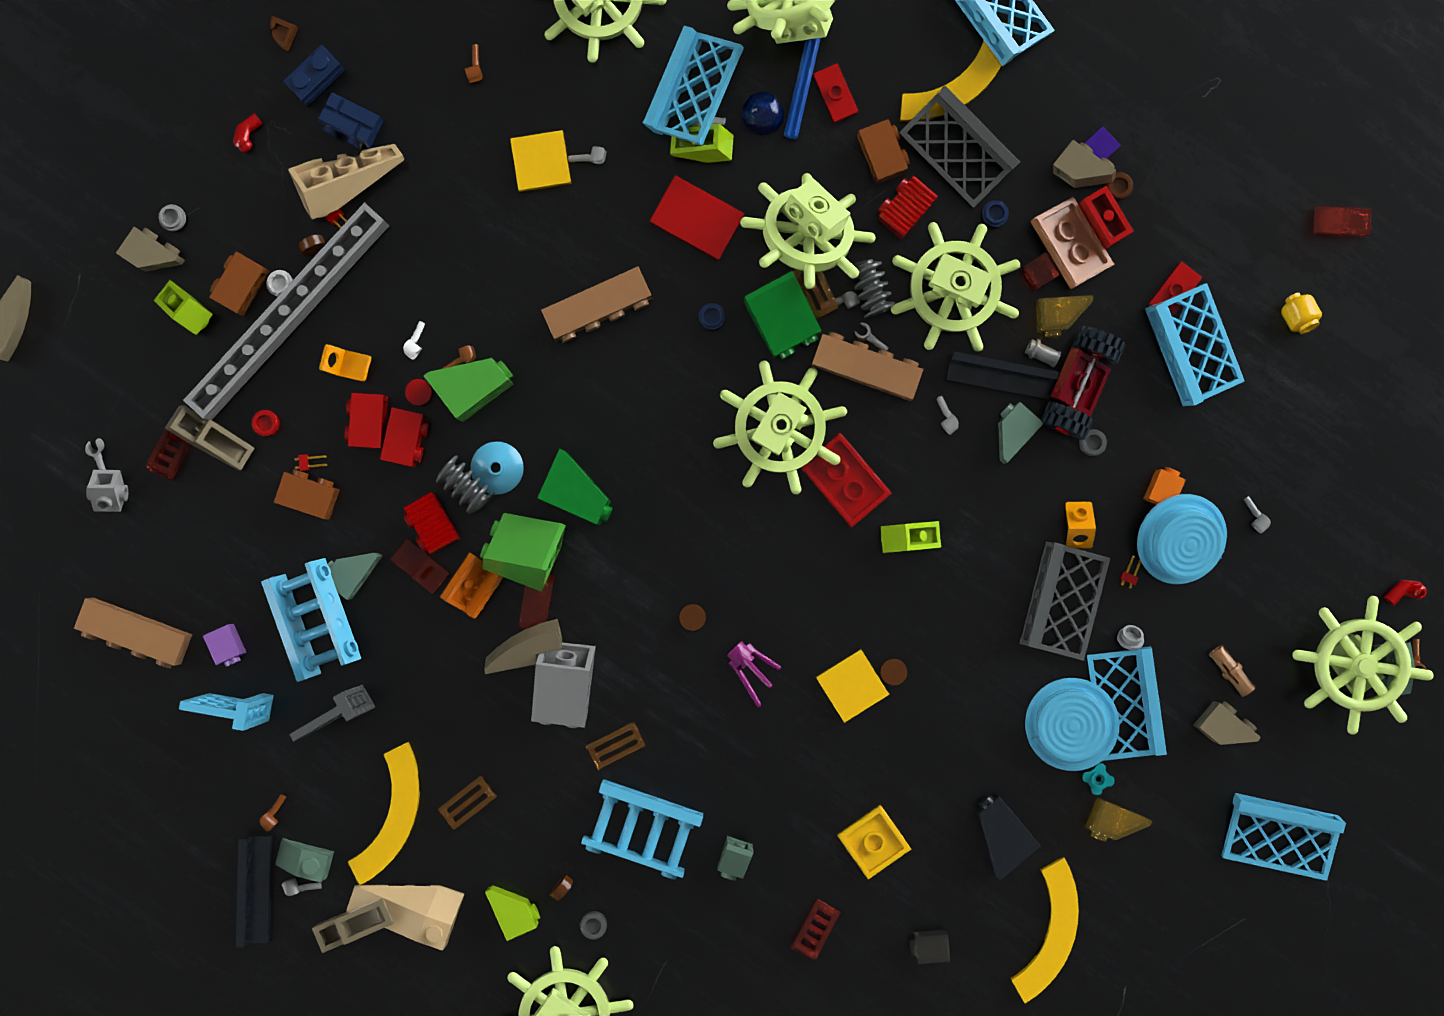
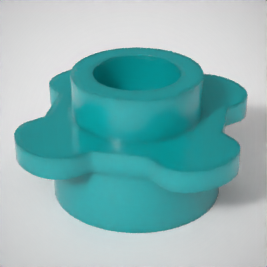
(1099, 771)

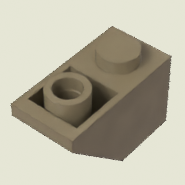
(1082, 168)
(146, 253)
(1224, 727)

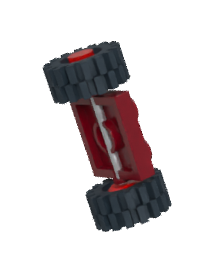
(1082, 382)

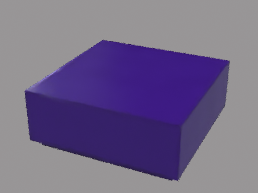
(1102, 143)

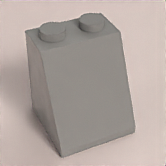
(563, 685)

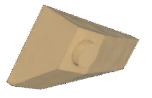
(333, 183)
(417, 911)

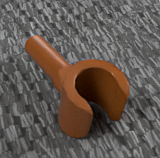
(474, 72)
(467, 355)
(1415, 650)
(267, 820)

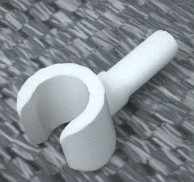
(410, 347)

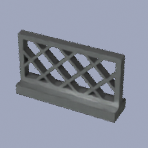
(976, 130)
(1043, 595)
(349, 705)

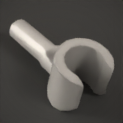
(597, 156)
(849, 298)
(871, 338)
(951, 422)
(96, 453)
(1261, 522)
(291, 887)

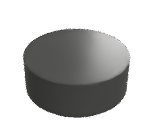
(1094, 443)
(593, 925)

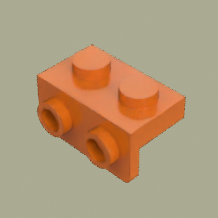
(471, 586)

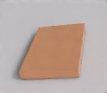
(1072, 242)

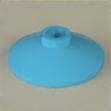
(510, 463)

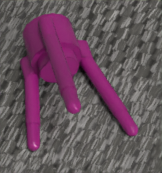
(742, 657)

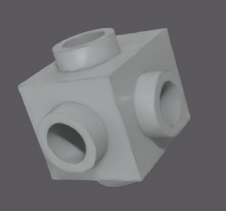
(107, 490)

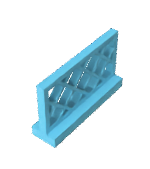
(998, 34)
(676, 80)
(1174, 352)
(1149, 696)
(245, 712)
(1285, 814)

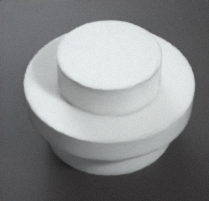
(278, 281)

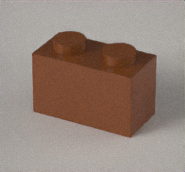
(883, 151)
(238, 283)
(307, 495)

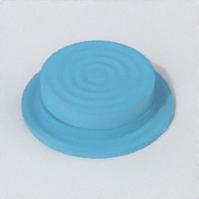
(1181, 539)
(1072, 724)

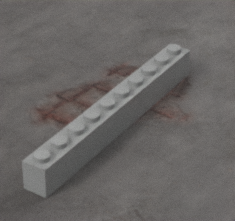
(286, 312)

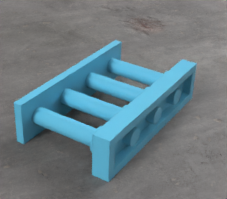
(291, 627)
(662, 811)

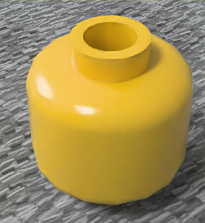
(1301, 313)

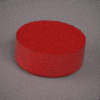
(419, 392)
(265, 423)

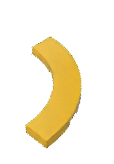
(964, 87)
(400, 817)
(1059, 936)

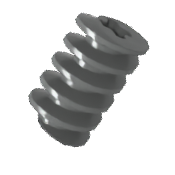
(872, 288)
(463, 486)

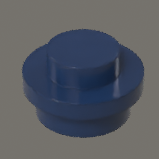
(995, 213)
(711, 316)

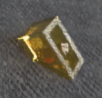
(1059, 313)
(1114, 821)

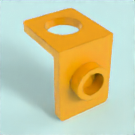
(347, 363)
(1080, 522)

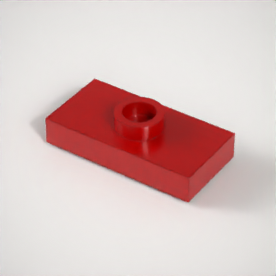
(835, 93)
(1179, 281)

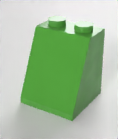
(470, 385)
(523, 549)

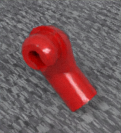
(243, 131)
(1406, 588)

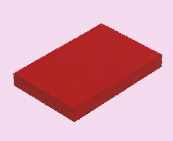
(697, 217)
(848, 485)

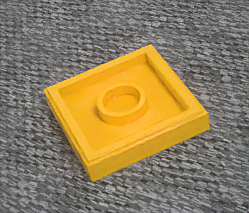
(540, 161)
(852, 685)
(874, 842)

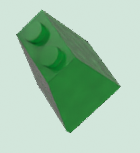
(783, 316)
(574, 490)

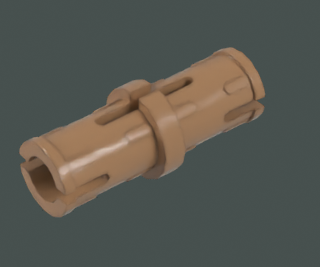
(1232, 670)

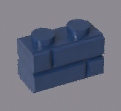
(314, 75)
(350, 120)

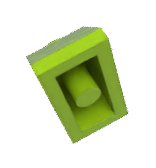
(716, 147)
(183, 307)
(910, 537)
(512, 912)

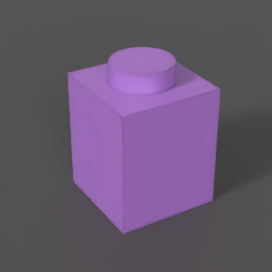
(225, 645)

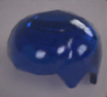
(763, 113)

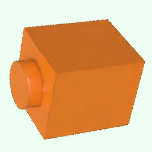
(1164, 485)

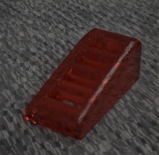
(152, 463)
(806, 951)

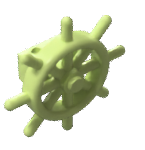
(786, 18)
(595, 31)
(814, 220)
(957, 283)
(777, 426)
(1360, 667)
(557, 1002)

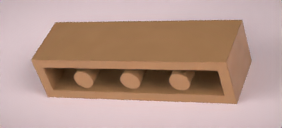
(597, 304)
(867, 367)
(132, 631)

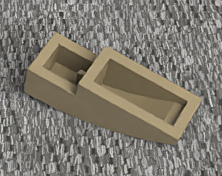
(13, 315)
(209, 437)
(525, 647)
(352, 925)

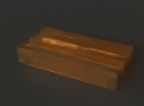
(824, 309)
(595, 755)
(485, 788)

